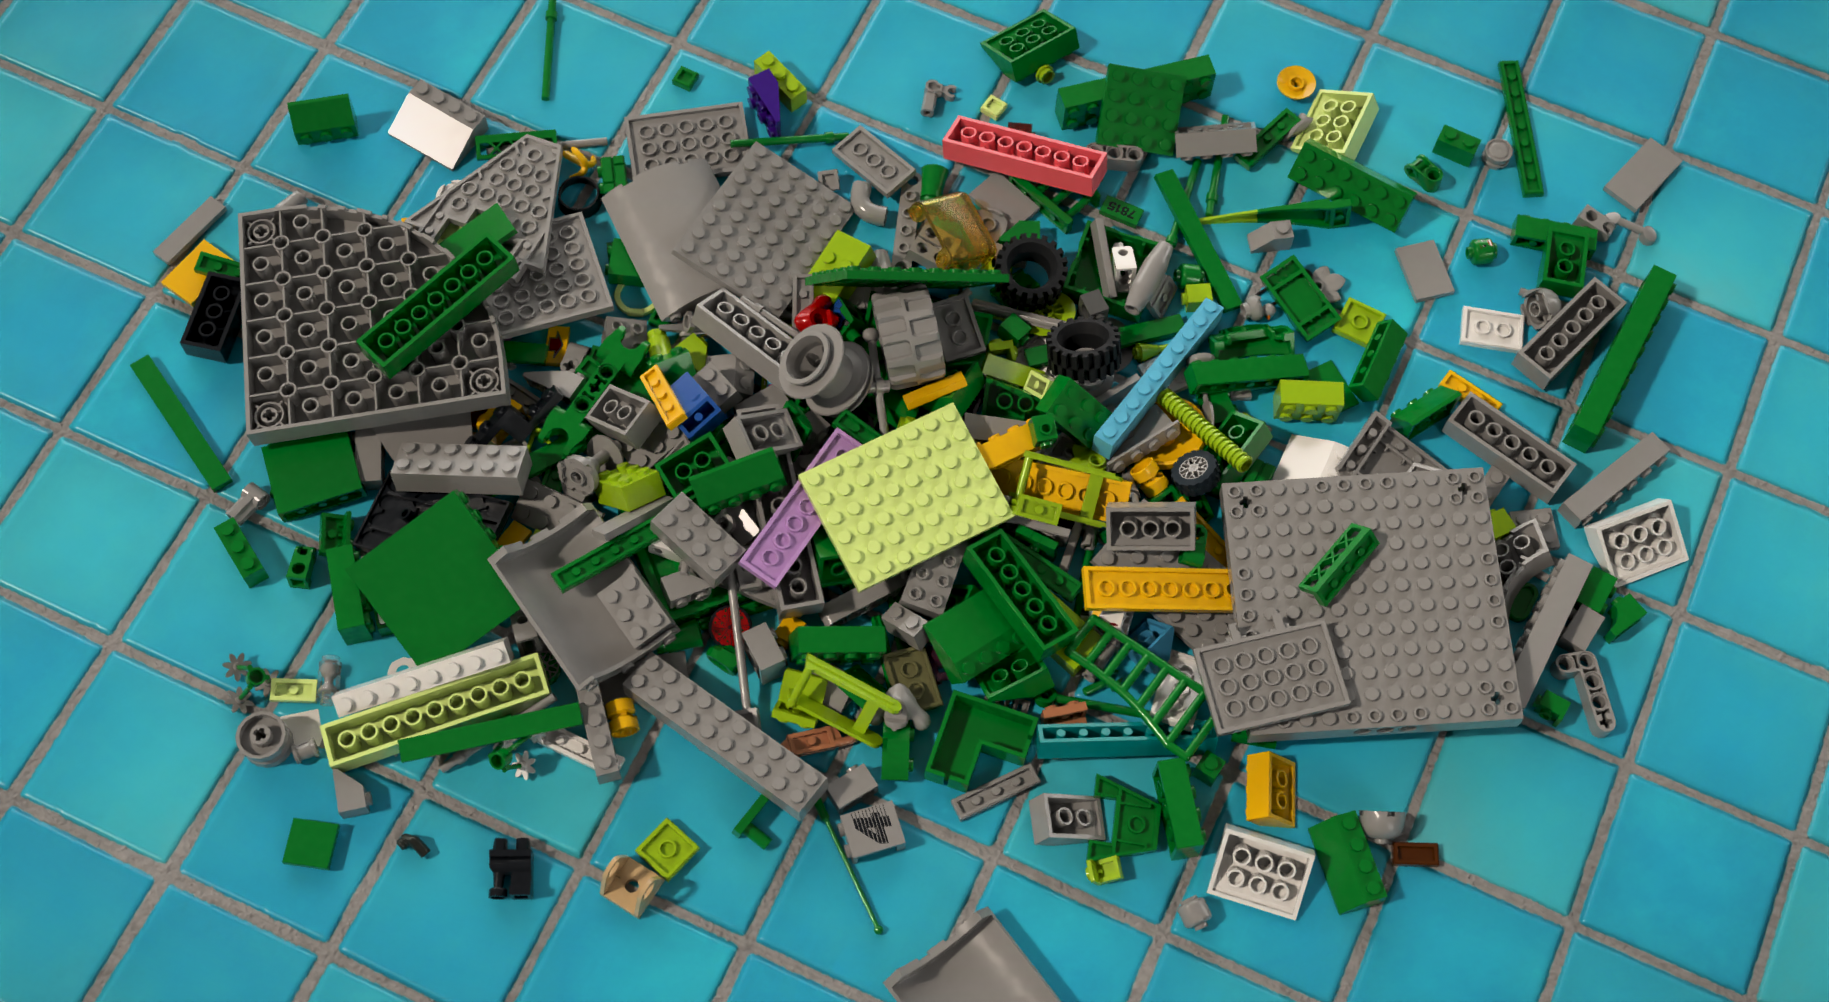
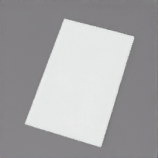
(304, 726)

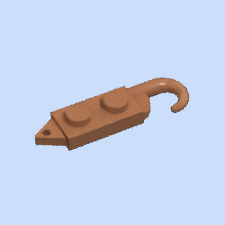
(816, 741)

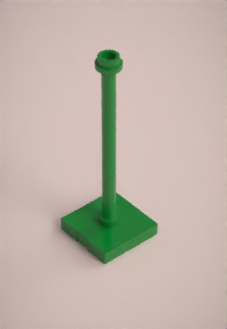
(1040, 544)

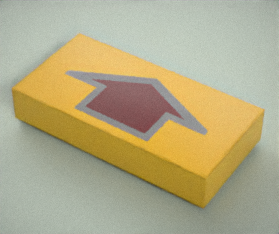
(557, 341)

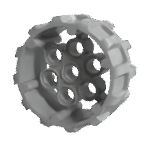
(908, 336)

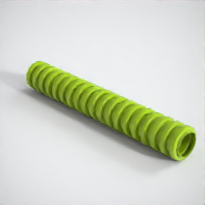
(1204, 430)

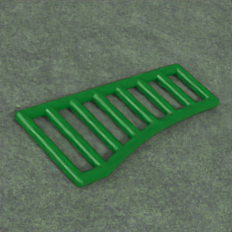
(1122, 690)

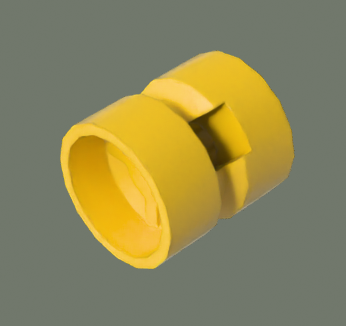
(1147, 475)
(621, 714)

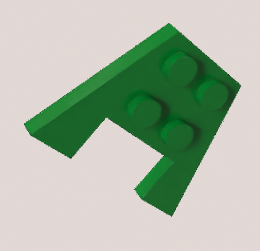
(1134, 822)

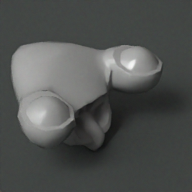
(909, 711)

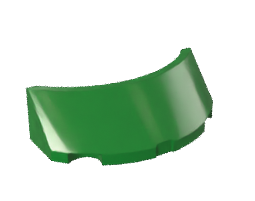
(1251, 340)

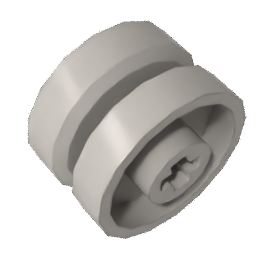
(264, 739)

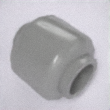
(1194, 912)

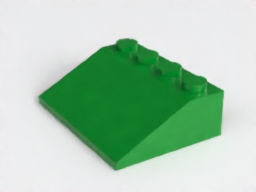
(1031, 44)
(971, 637)

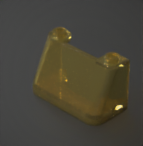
(958, 229)

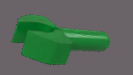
(1099, 685)

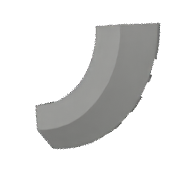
(1520, 558)

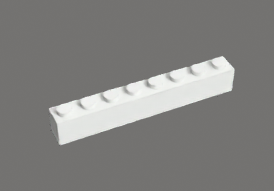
(423, 677)

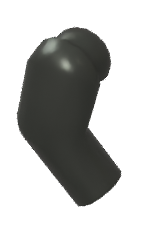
(415, 842)

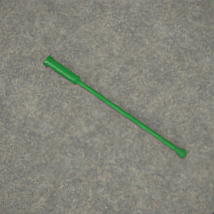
(825, 818)

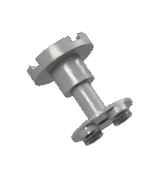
(582, 472)

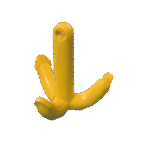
(580, 160)

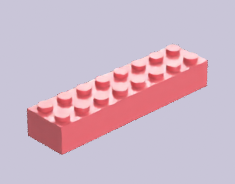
(1025, 155)

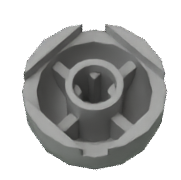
(1540, 307)
(1382, 824)

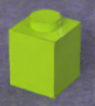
(1194, 295)

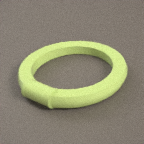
(630, 311)

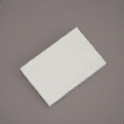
(1491, 329)

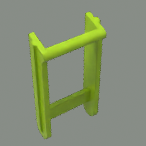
(1092, 491)
(874, 700)

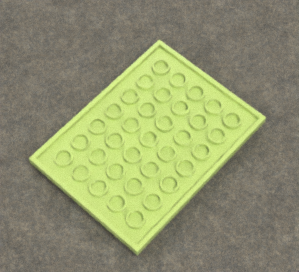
(905, 497)

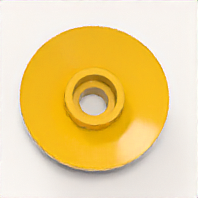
(1299, 77)

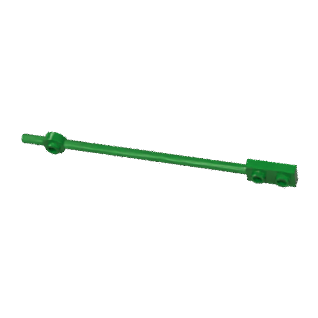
(1052, 698)

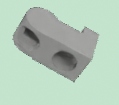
(1594, 219)

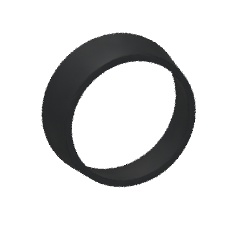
(587, 211)

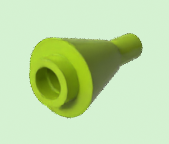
(1143, 352)

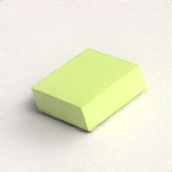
(993, 107)

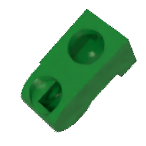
(301, 567)

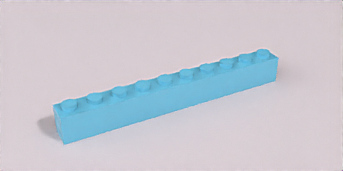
(1157, 378)

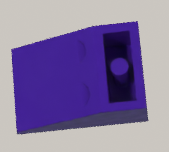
(764, 98)

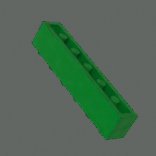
(1244, 373)

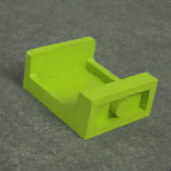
(1036, 509)

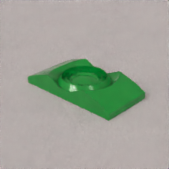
(1300, 298)

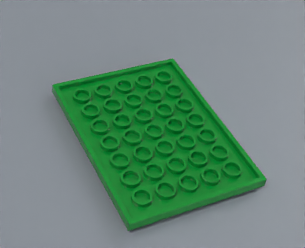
(896, 277)

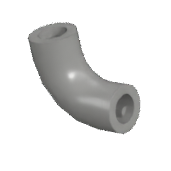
(863, 206)

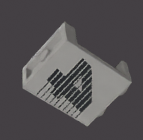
(871, 830)

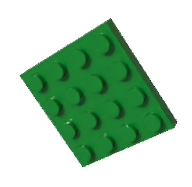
(1140, 109)

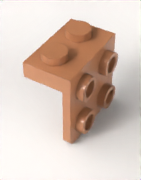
(1070, 713)

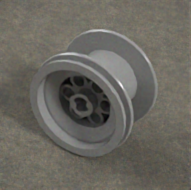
(826, 371)

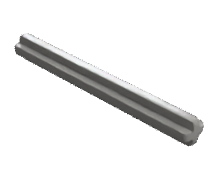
(1004, 312)

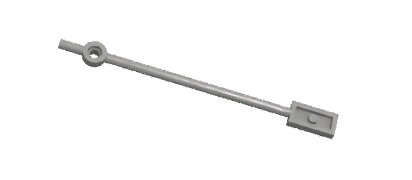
(750, 714)

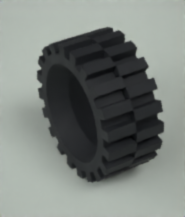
(1039, 252)
(1079, 334)

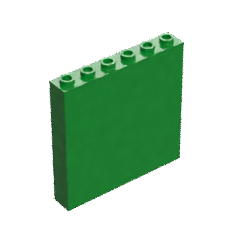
(436, 581)

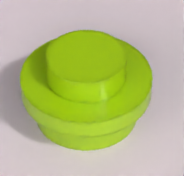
(1045, 74)

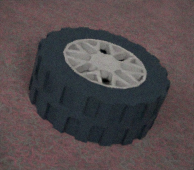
(1196, 473)

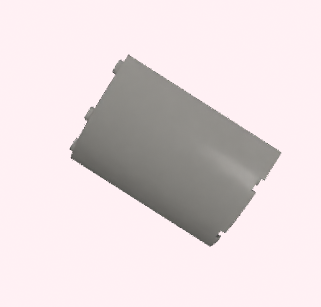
(652, 219)
(576, 622)
(972, 967)

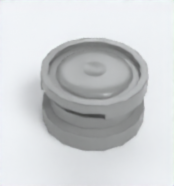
(1497, 153)

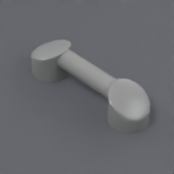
(1647, 233)

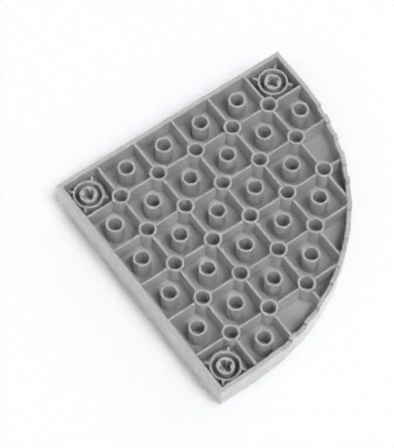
(317, 286)

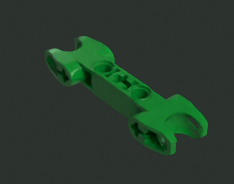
(572, 422)

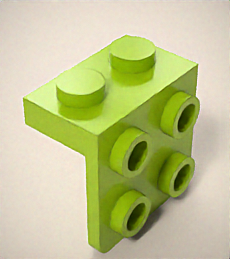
(814, 689)

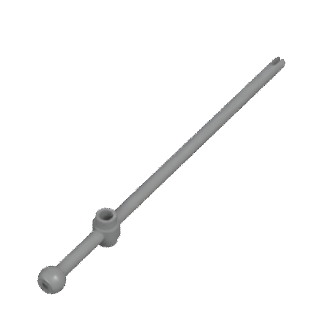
(878, 389)

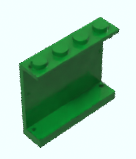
(312, 474)

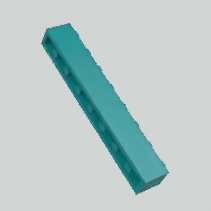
(1112, 740)

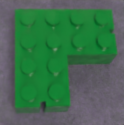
(975, 728)

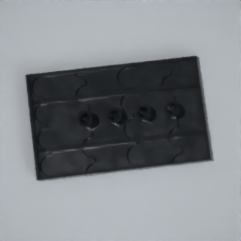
(398, 508)

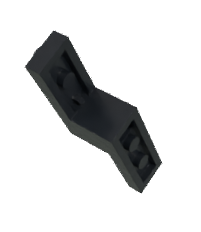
(514, 421)

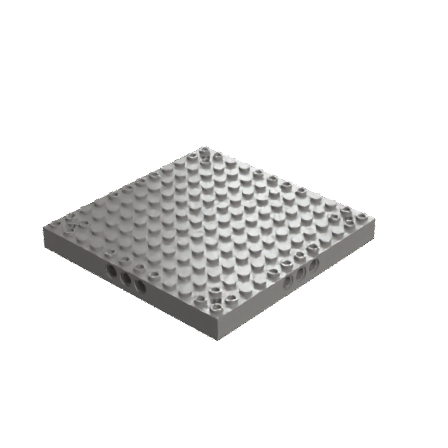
(1417, 622)

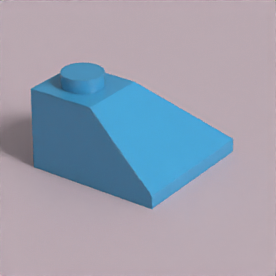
(1155, 637)

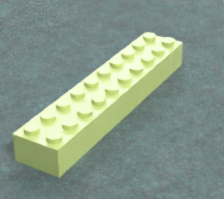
(462, 702)

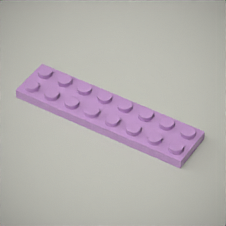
(792, 523)

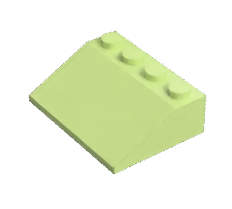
(1339, 121)

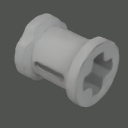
(305, 751)

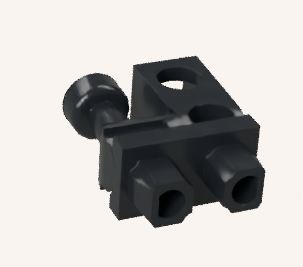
(514, 863)

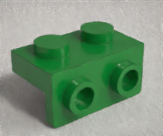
(334, 531)

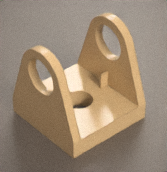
(622, 871)

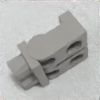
(924, 248)

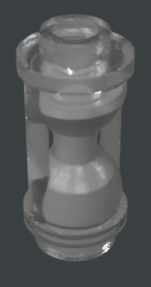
(329, 669)

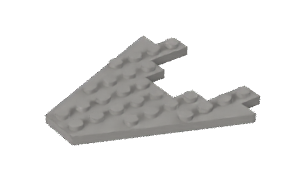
(524, 186)

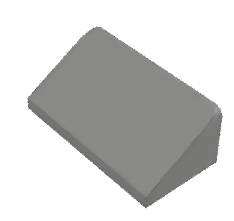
(746, 529)

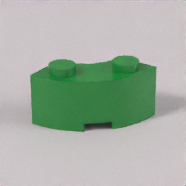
(895, 753)

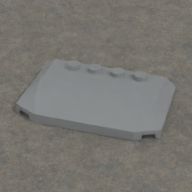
(1382, 450)

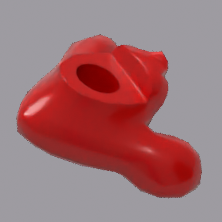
(816, 313)

